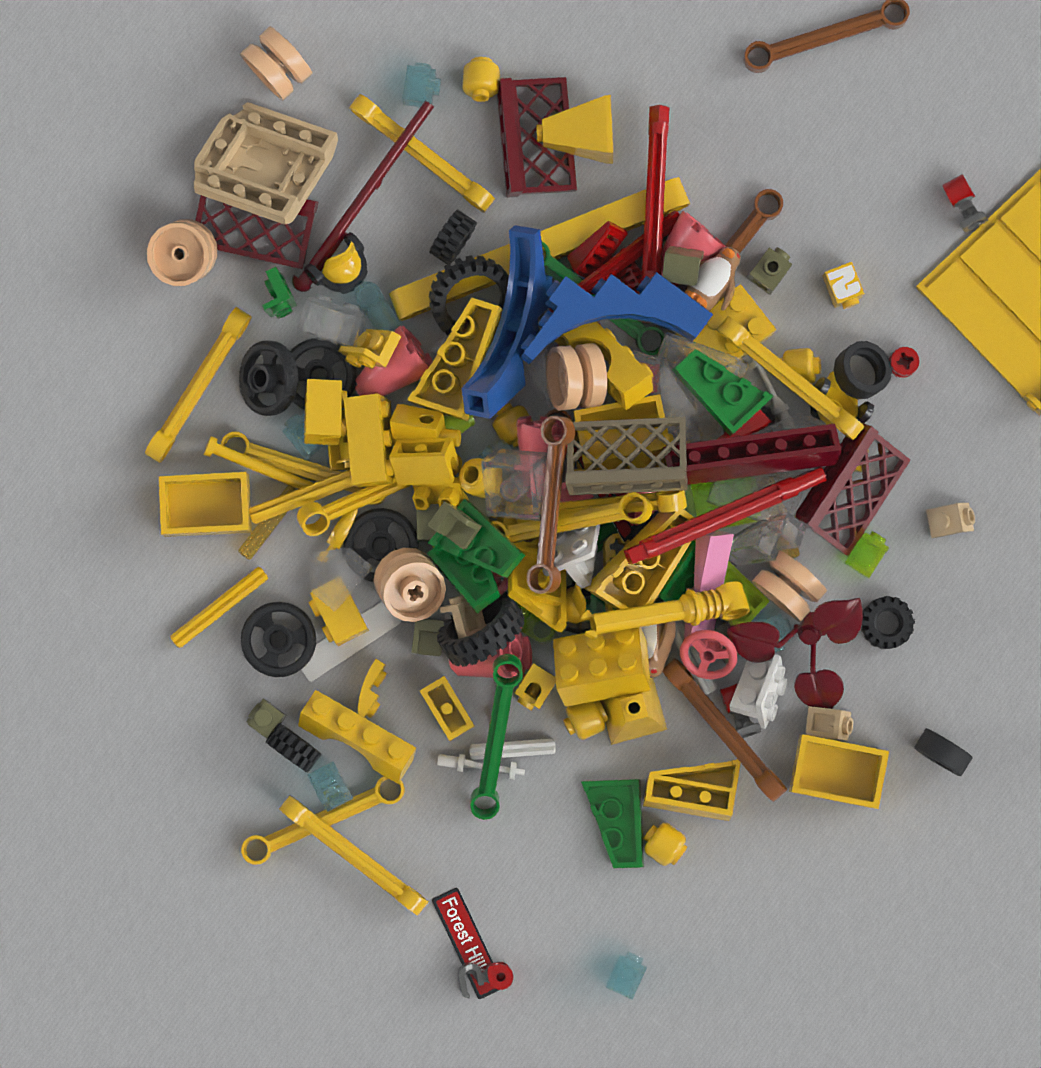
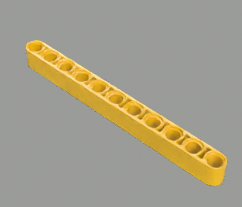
(561, 240)

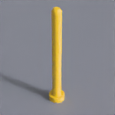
(251, 463)

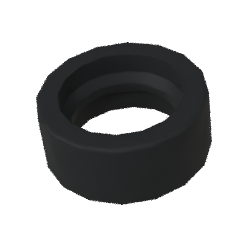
(879, 362)
(943, 752)

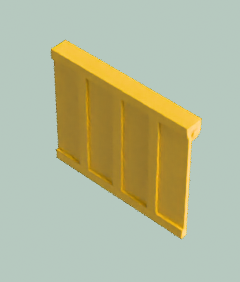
(994, 290)

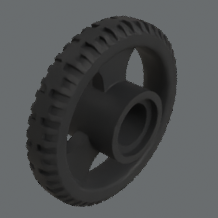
(330, 357)
(268, 377)
(382, 519)
(268, 663)

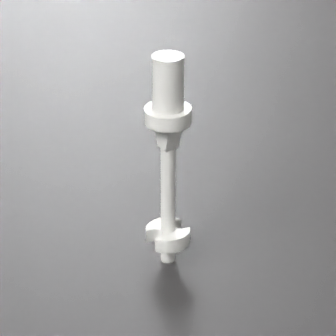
(779, 408)
(460, 763)

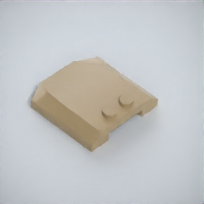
(263, 162)

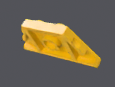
(548, 606)

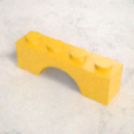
(626, 378)
(334, 721)

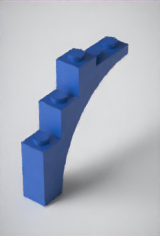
(657, 303)
(502, 369)

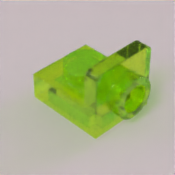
(867, 554)

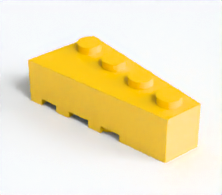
(458, 360)
(639, 583)

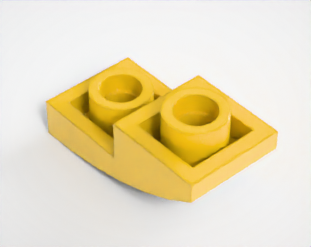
(368, 699)

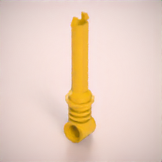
(726, 602)

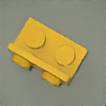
(372, 348)

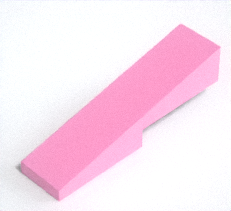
(711, 564)

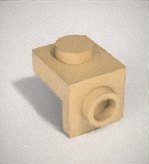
(950, 519)

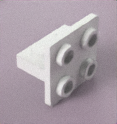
(577, 554)
(759, 690)

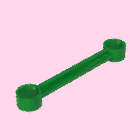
(631, 327)
(496, 737)

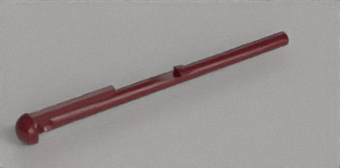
(337, 235)

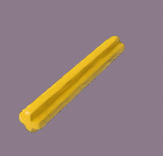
(300, 497)
(219, 607)

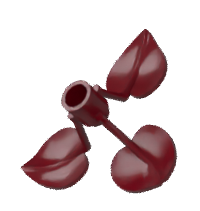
(836, 618)

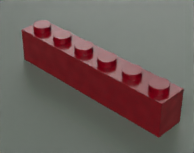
(759, 454)

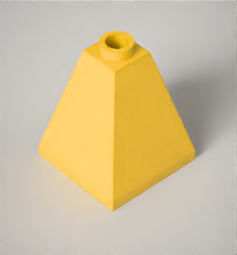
(581, 130)
(628, 726)

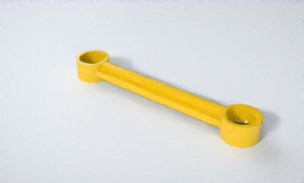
(470, 190)
(789, 377)
(165, 437)
(290, 463)
(661, 500)
(346, 504)
(581, 519)
(295, 832)
(352, 854)

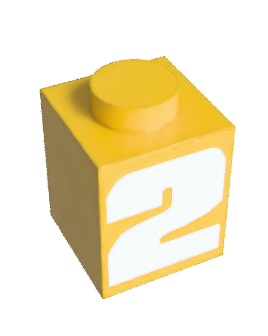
(843, 286)

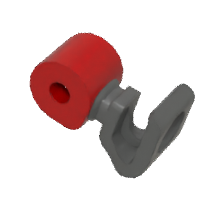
(961, 196)
(744, 725)
(497, 974)

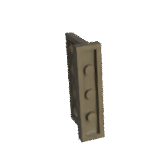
(633, 479)

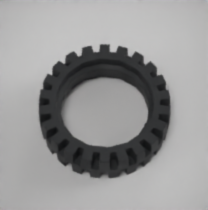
(453, 275)
(504, 622)

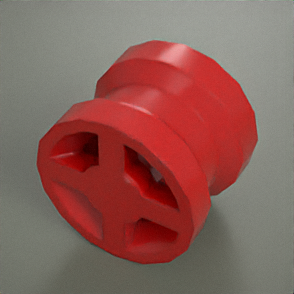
(899, 364)

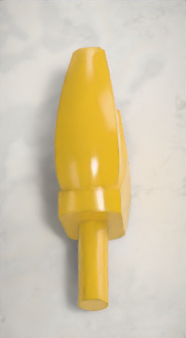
(341, 530)

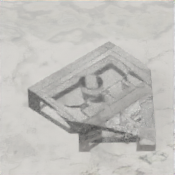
(336, 575)

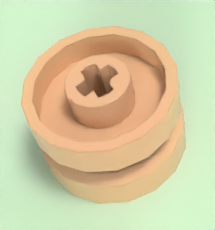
(280, 60)
(168, 262)
(576, 376)
(792, 582)
(409, 584)

